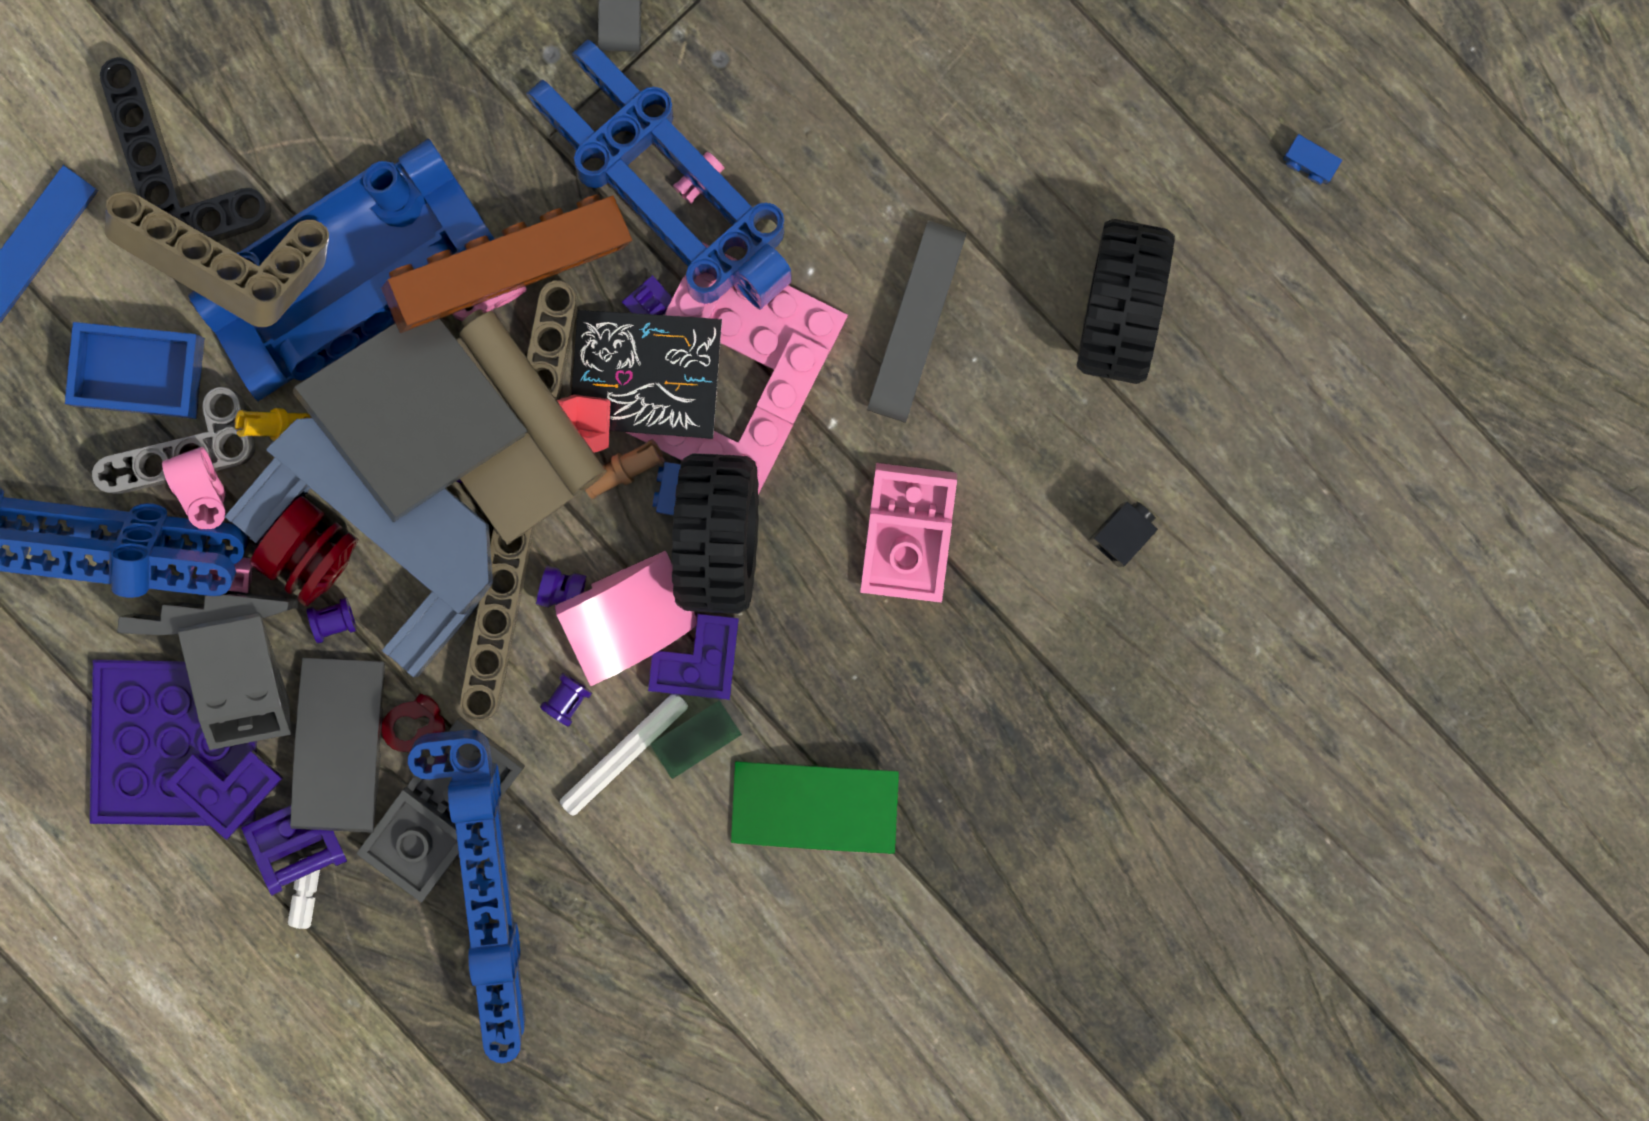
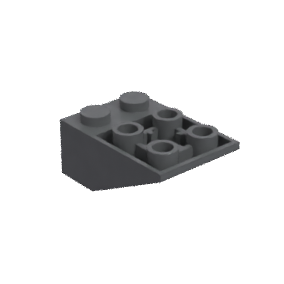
(235, 681)

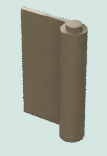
(546, 464)

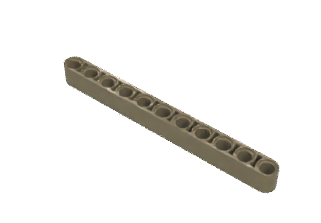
(516, 562)

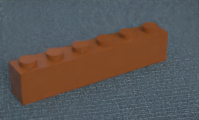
(506, 263)

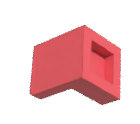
(590, 417)

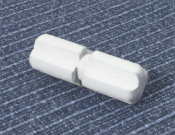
(303, 902)

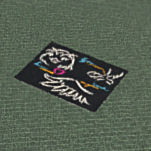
(651, 369)

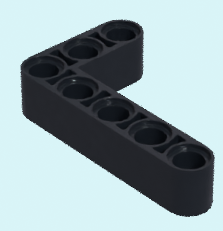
(161, 170)

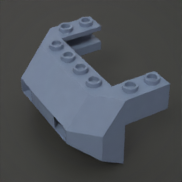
(435, 542)

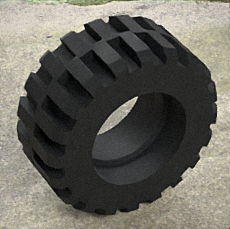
(1125, 301)
(715, 533)

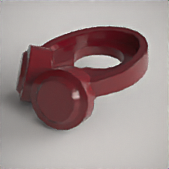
(421, 706)

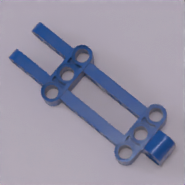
(757, 275)
(135, 549)
(493, 947)

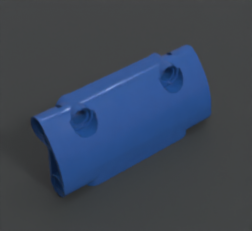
(369, 236)

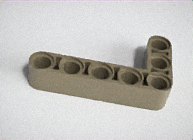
(202, 264)

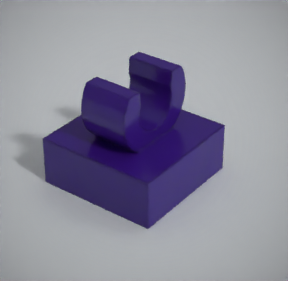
(648, 298)

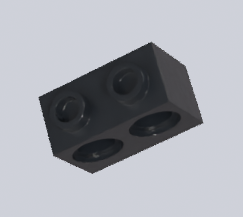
(1124, 533)

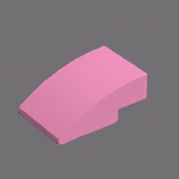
(909, 532)
(624, 618)

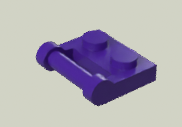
(274, 839)

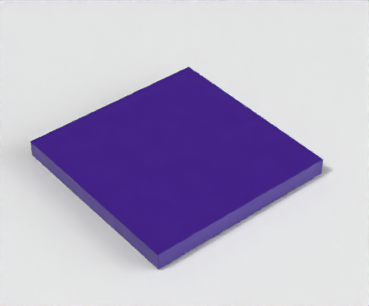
(142, 737)

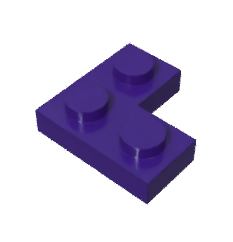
(707, 670)
(228, 801)

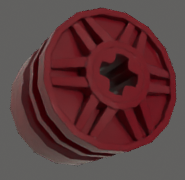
(304, 551)

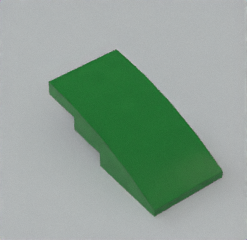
(815, 807)

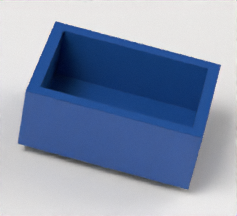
(134, 370)

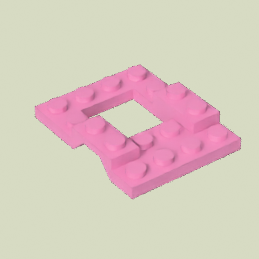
(787, 336)

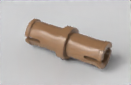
(627, 466)

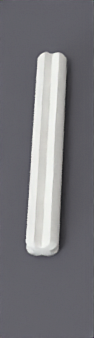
(623, 754)

